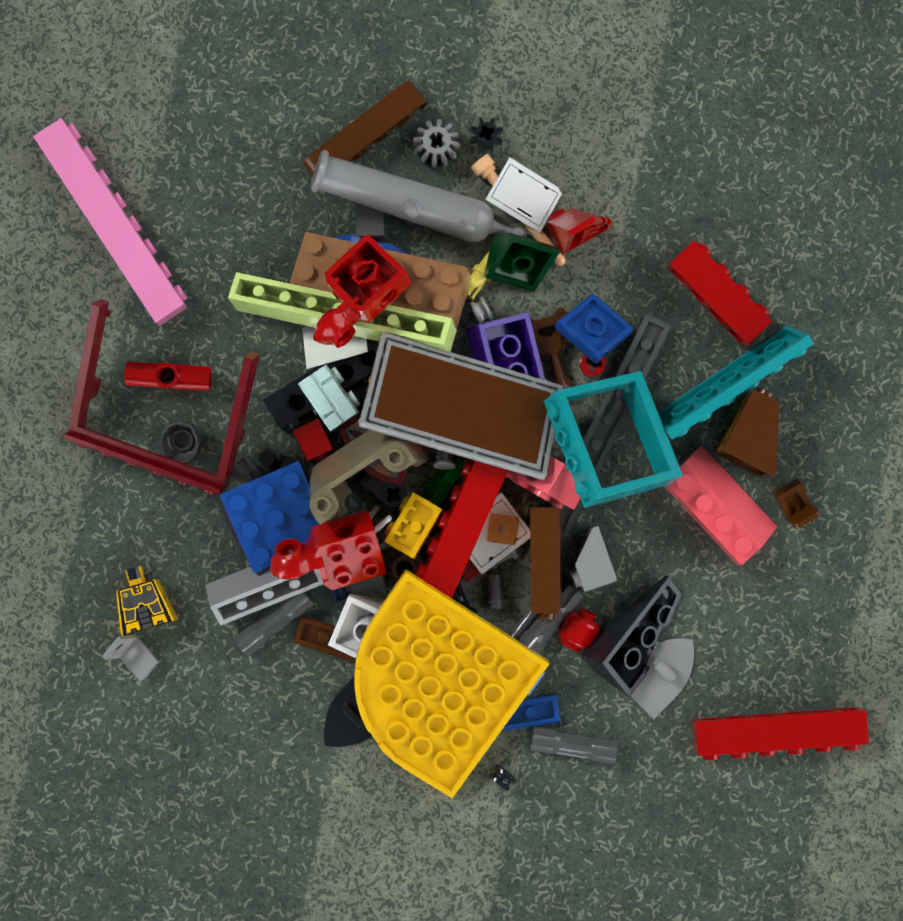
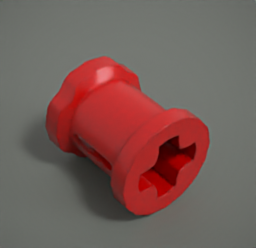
(585, 367)

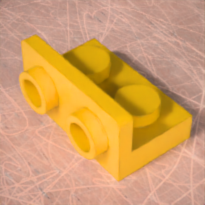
(412, 525)

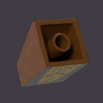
(753, 434)

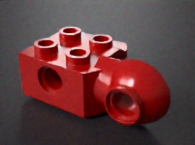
(364, 284)
(341, 550)

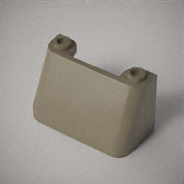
(328, 477)

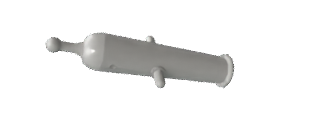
(408, 199)

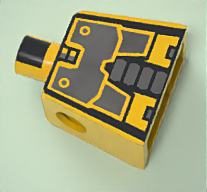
(143, 603)

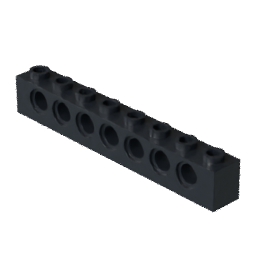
(280, 402)

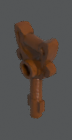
(552, 345)

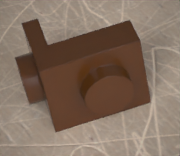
(795, 504)

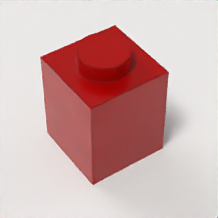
(314, 441)

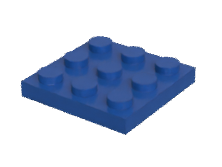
(270, 512)

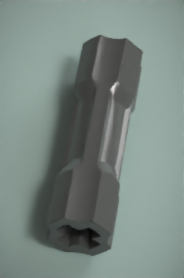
(273, 621)
(543, 629)
(593, 748)

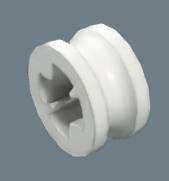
(481, 310)

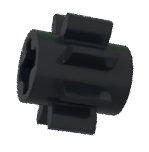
(490, 129)

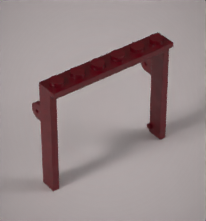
(88, 388)

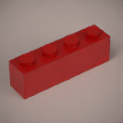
(719, 293)

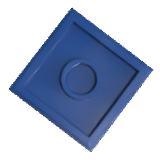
(594, 328)

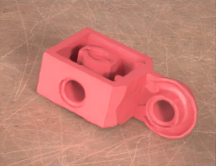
(556, 488)

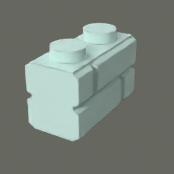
(329, 397)

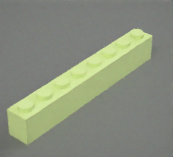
(307, 306)

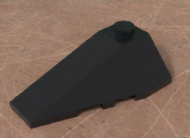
(627, 641)

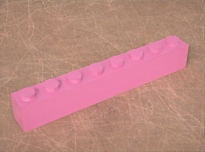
(110, 221)

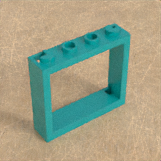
(648, 427)

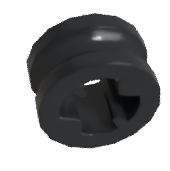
(502, 777)

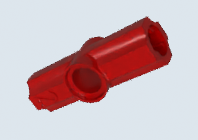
(150, 375)

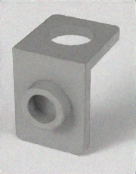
(133, 655)

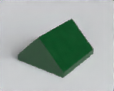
(519, 260)

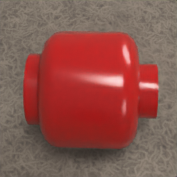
(578, 629)

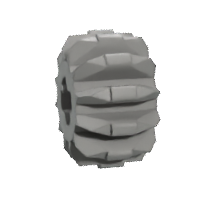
(425, 143)

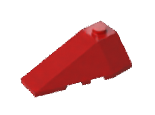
(575, 227)

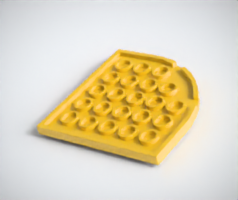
(438, 682)

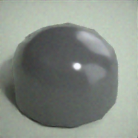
(181, 434)

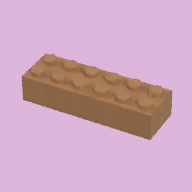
(435, 285)

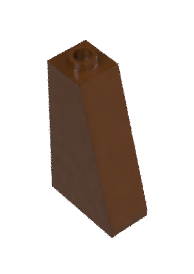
(546, 561)

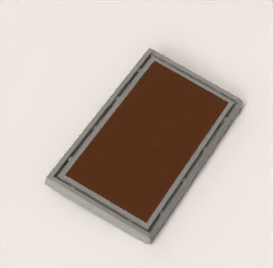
(459, 406)

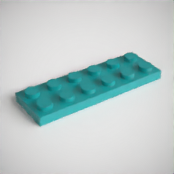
(732, 380)

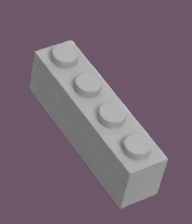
(249, 592)

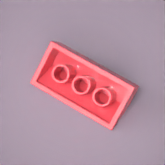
(721, 506)

